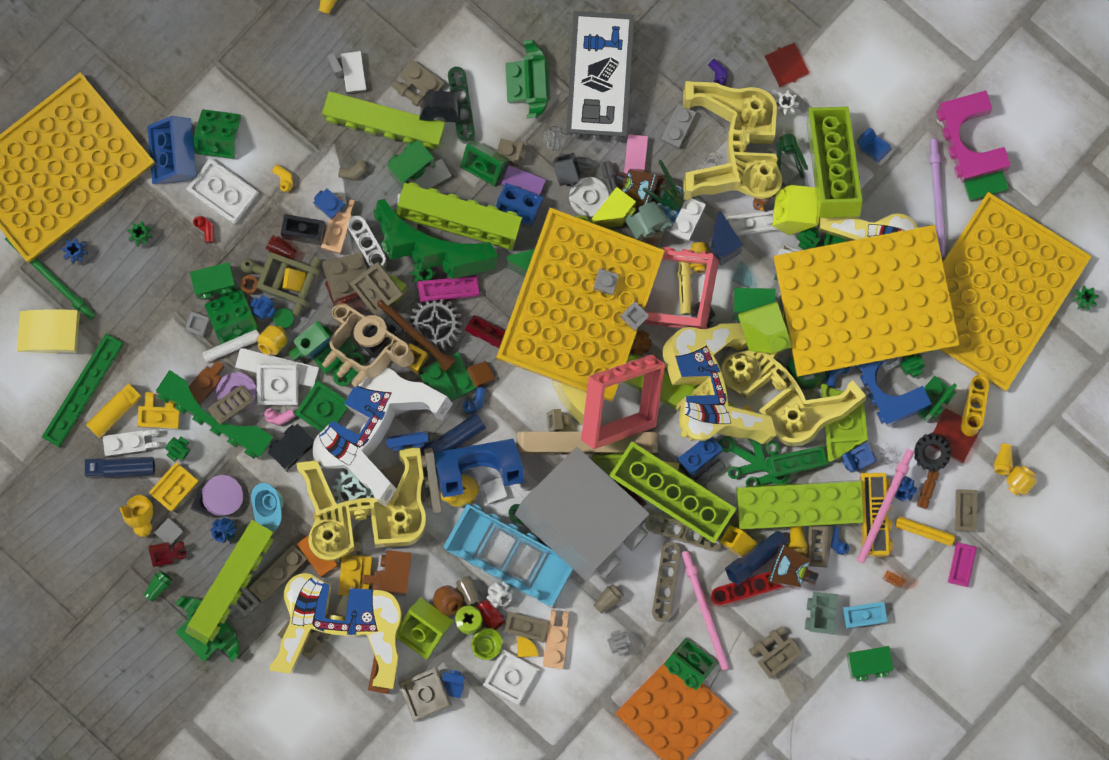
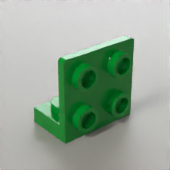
(216, 134)
(231, 316)
(938, 394)

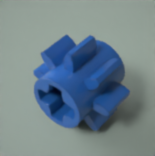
(71, 247)
(263, 307)
(906, 489)
(223, 530)

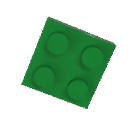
(321, 407)

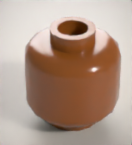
(447, 600)

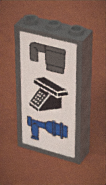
(600, 75)

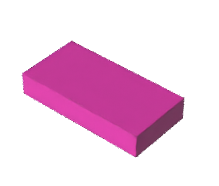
(962, 564)

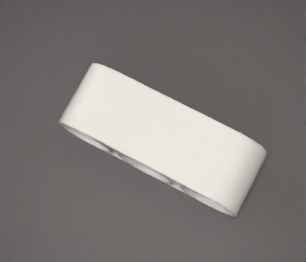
(366, 234)

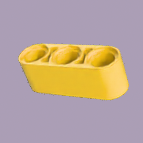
(976, 396)

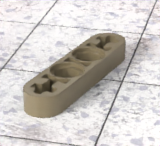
(682, 536)
(664, 581)

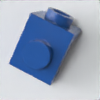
(873, 145)
(328, 203)
(859, 458)
(453, 683)

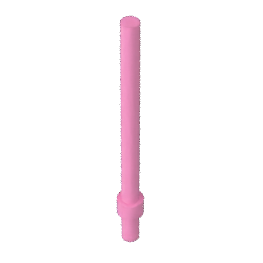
(901, 470)
(692, 571)

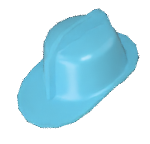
(267, 505)

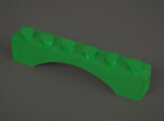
(177, 391)

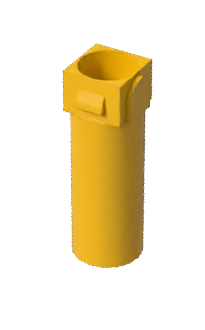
(113, 410)

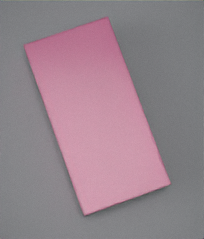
(635, 152)

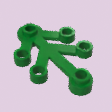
(757, 462)

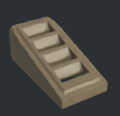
(241, 398)
(826, 545)

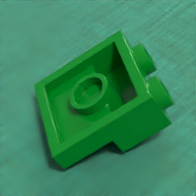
(453, 383)
(690, 664)

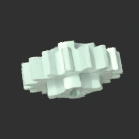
(355, 482)

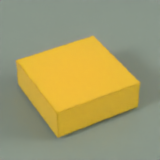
(293, 280)

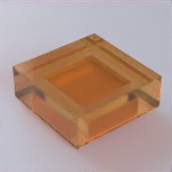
(893, 579)

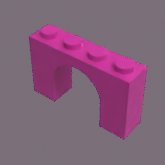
(969, 163)

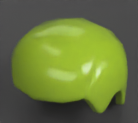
(486, 644)

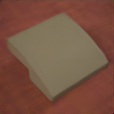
(376, 285)

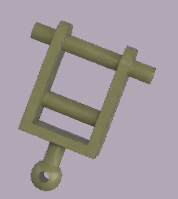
(300, 301)

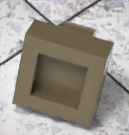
(557, 420)

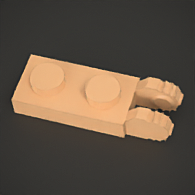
(337, 230)
(556, 642)

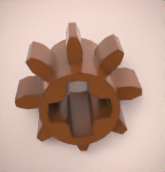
(641, 343)

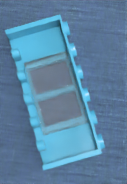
(508, 555)

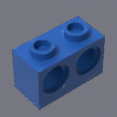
(521, 202)
(699, 456)

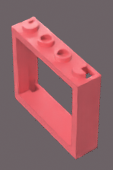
(701, 321)
(645, 419)

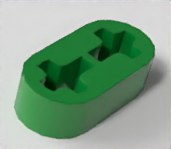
(351, 373)

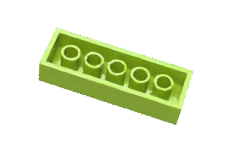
(834, 162)
(458, 216)
(672, 492)
(799, 504)
(231, 578)

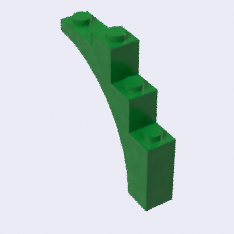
(456, 258)

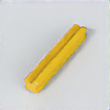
(925, 531)

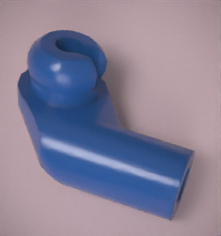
(476, 403)

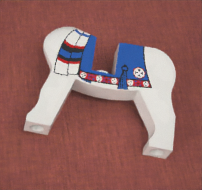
(377, 402)

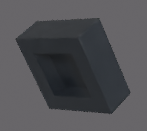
(198, 505)

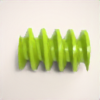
(471, 612)

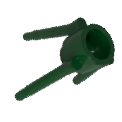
(789, 145)
(671, 197)

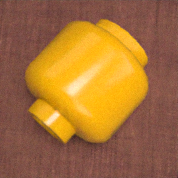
(272, 340)
(1021, 480)

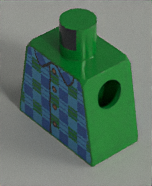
(319, 338)

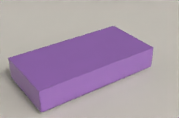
(523, 180)

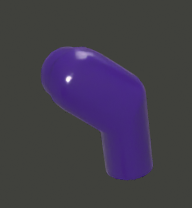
(720, 72)

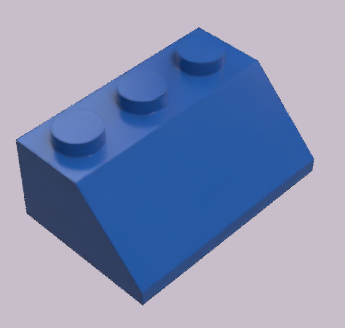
(172, 150)

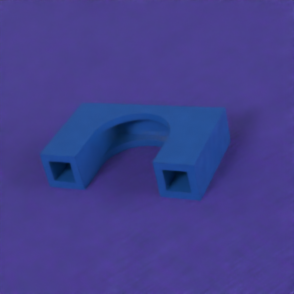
(892, 408)
(498, 455)

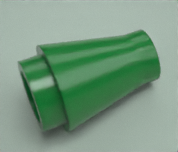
(158, 584)

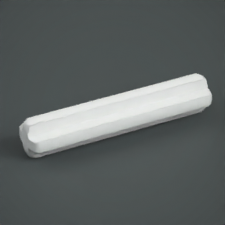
(231, 346)

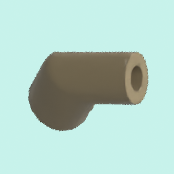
(355, 172)

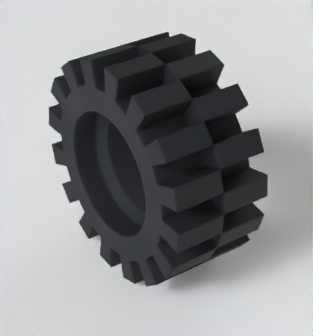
(932, 439)

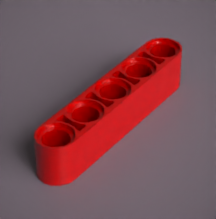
(750, 591)

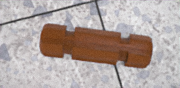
(927, 490)

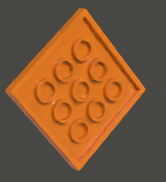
(672, 716)

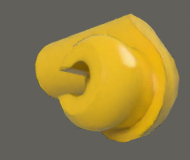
(286, 178)

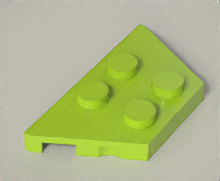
(846, 433)

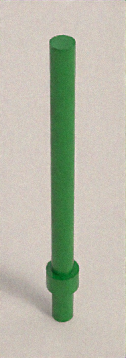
(77, 302)

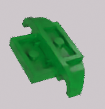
(529, 80)
(225, 639)

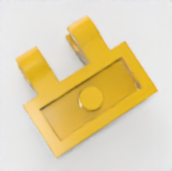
(157, 417)

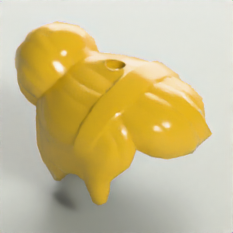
(469, 494)
(138, 515)

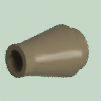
(467, 588)
(608, 598)

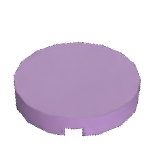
(231, 382)
(222, 495)

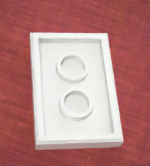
(222, 191)

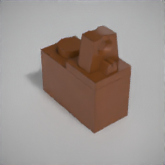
(394, 575)

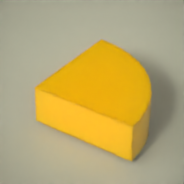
(526, 648)

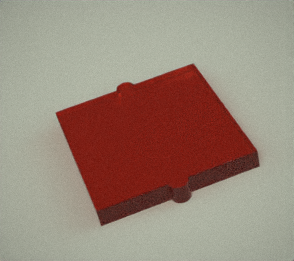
(786, 64)

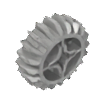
(444, 323)

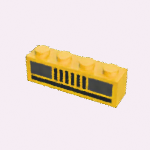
(873, 493)

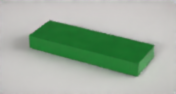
(797, 461)

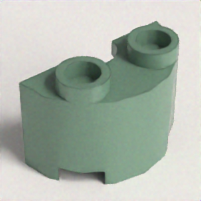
(648, 220)
(822, 613)

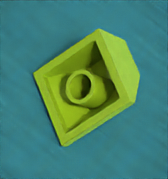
(765, 329)

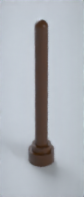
(445, 361)

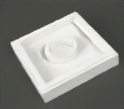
(277, 384)
(510, 677)

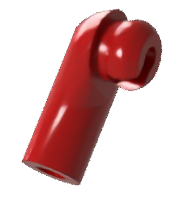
(206, 226)

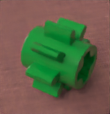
(137, 229)
(809, 238)
(428, 273)
(1088, 294)
(912, 365)
(177, 449)

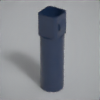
(457, 436)
(120, 467)
(745, 566)

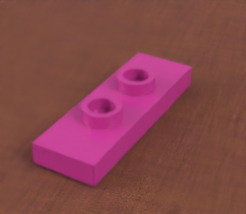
(448, 289)

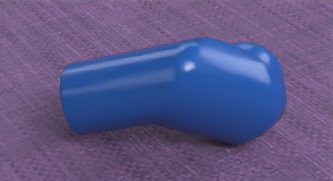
(833, 375)
(837, 544)

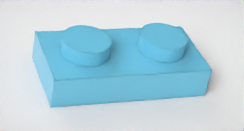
(864, 615)

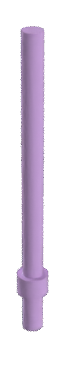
(935, 161)

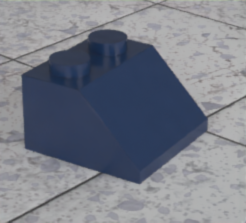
(725, 242)

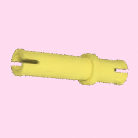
(685, 289)

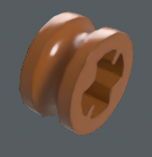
(243, 284)

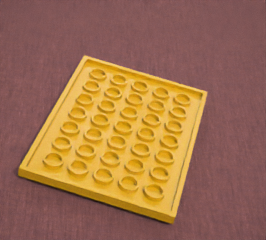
(63, 166)
(1006, 288)
(866, 300)
(563, 324)

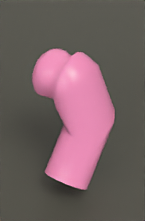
(277, 418)

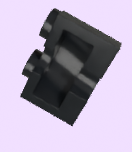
(440, 104)

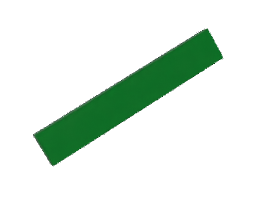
(82, 390)

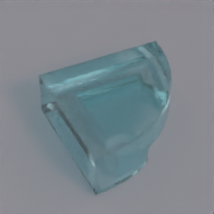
(743, 275)

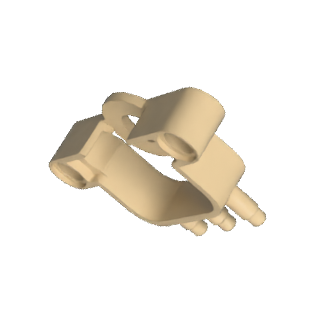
(389, 354)

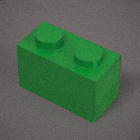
(213, 281)
(870, 662)

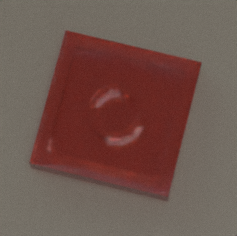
(950, 427)

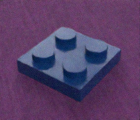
(399, 441)

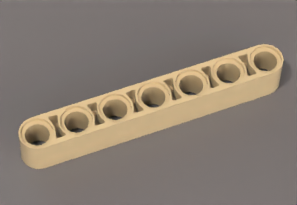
(565, 442)

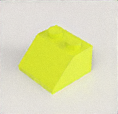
(795, 209)
(615, 210)

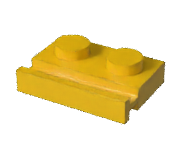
(174, 487)
(352, 573)

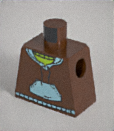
(636, 180)
(791, 569)

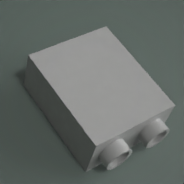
(583, 516)

